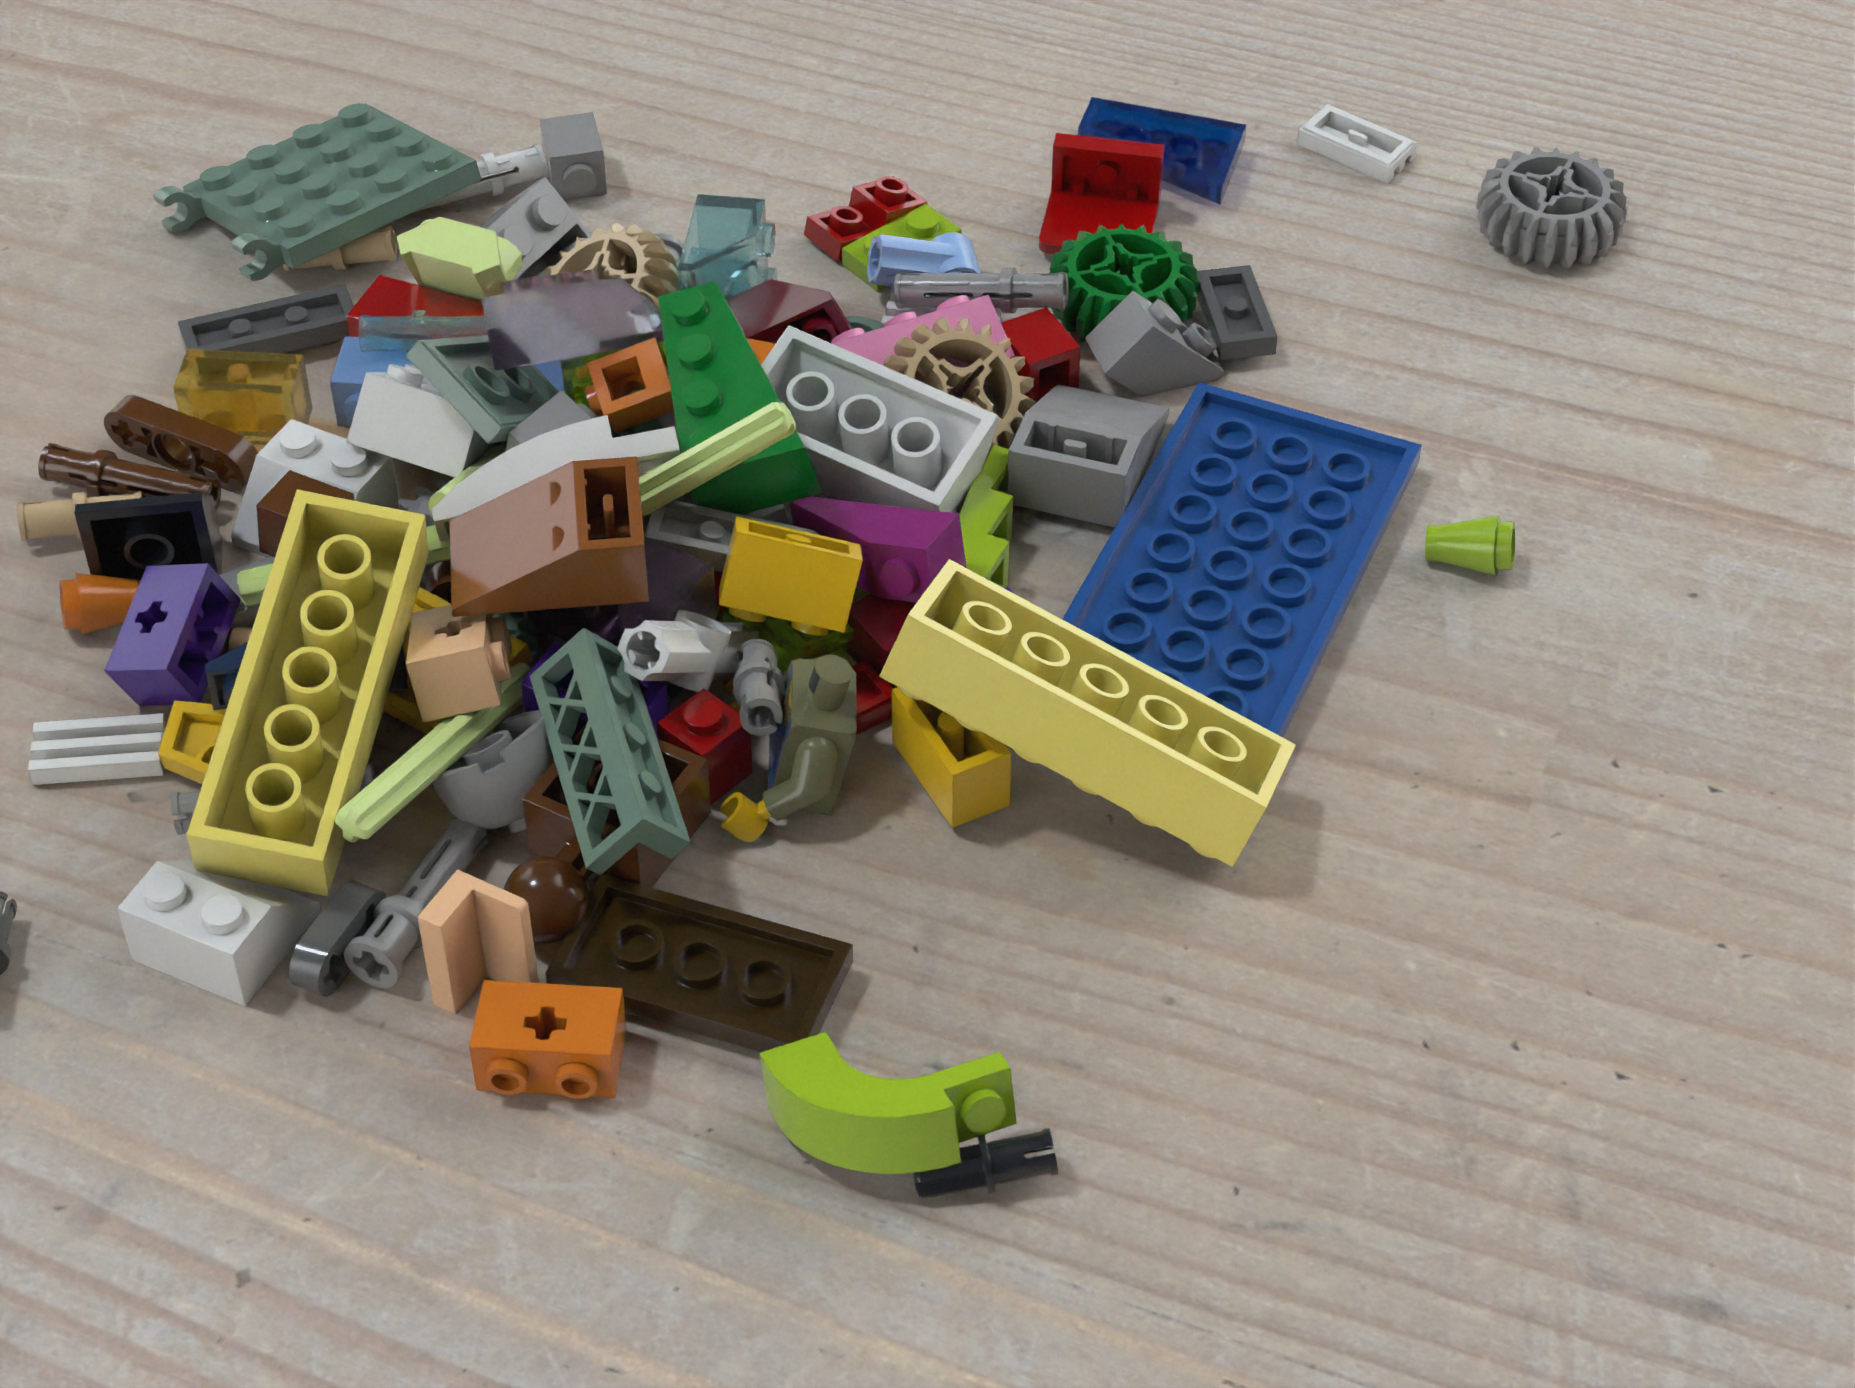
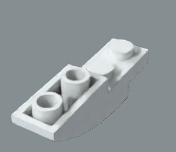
(547, 452)

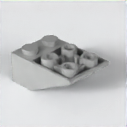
(1083, 453)

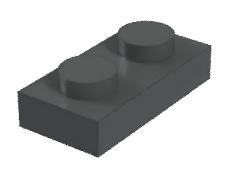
(1236, 313)

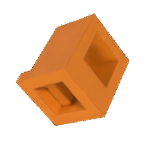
(622, 372)

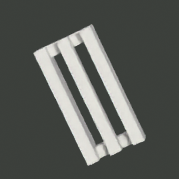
(1356, 143)
(98, 743)

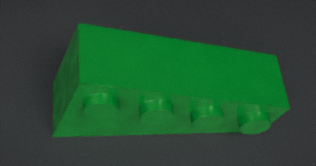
(718, 384)

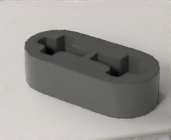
(319, 955)

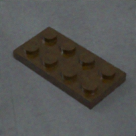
(703, 965)

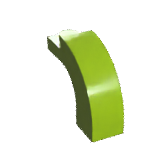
(880, 1121)

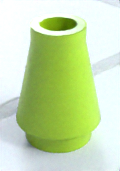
(1473, 544)

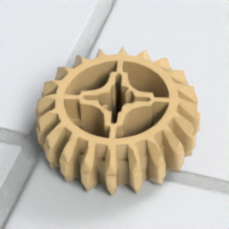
(628, 254)
(987, 360)

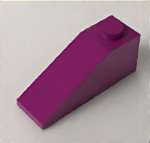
(898, 545)

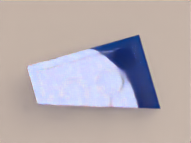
(1197, 149)

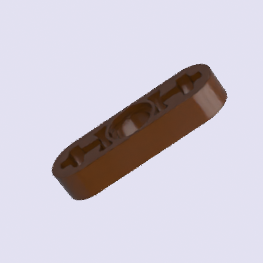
(156, 434)

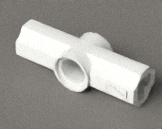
(684, 651)

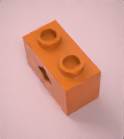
(548, 1039)

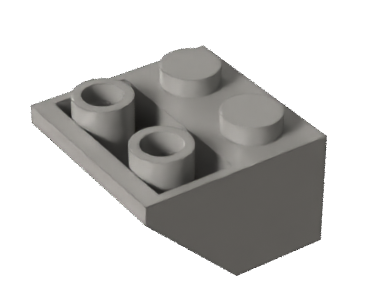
(538, 226)

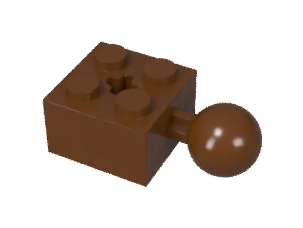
(557, 879)

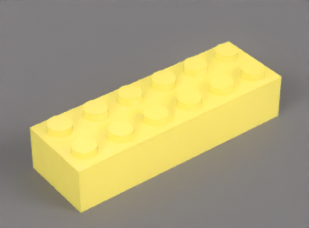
(309, 693)
(1088, 712)

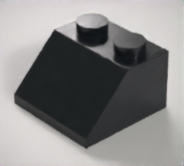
(149, 531)

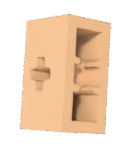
(457, 662)

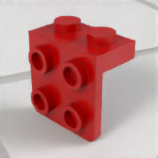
(1100, 185)

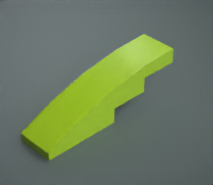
(988, 520)

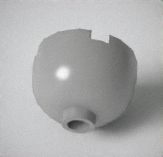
(497, 773)

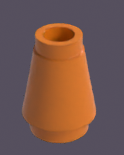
(95, 601)

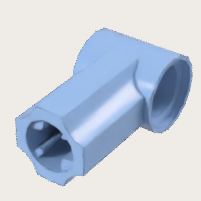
(898, 254)

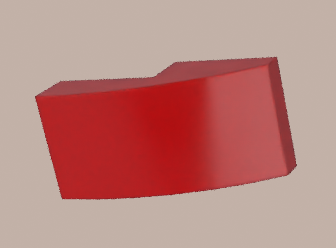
(869, 209)

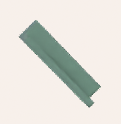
(618, 735)

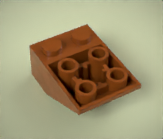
(553, 543)

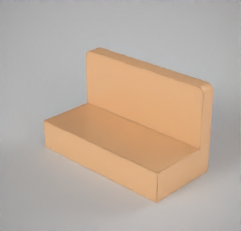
(475, 934)

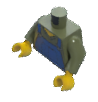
(807, 748)

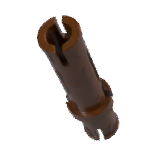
(106, 474)

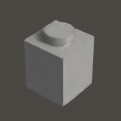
(574, 155)

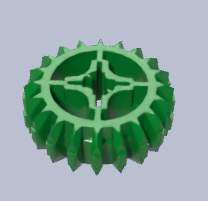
(1114, 263)

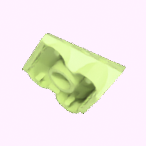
(459, 258)

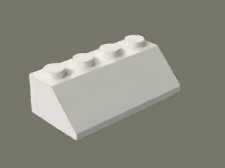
(877, 430)

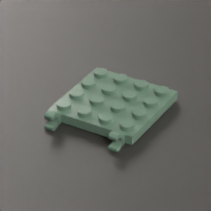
(321, 187)

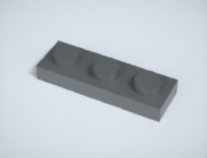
(273, 325)

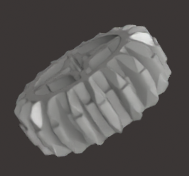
(1551, 207)

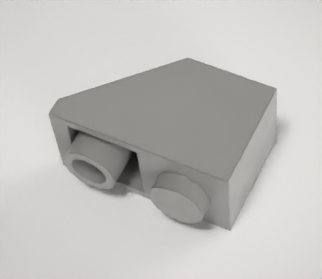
(1151, 348)

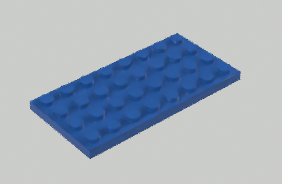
(1245, 549)

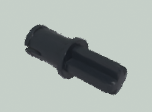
(990, 1165)

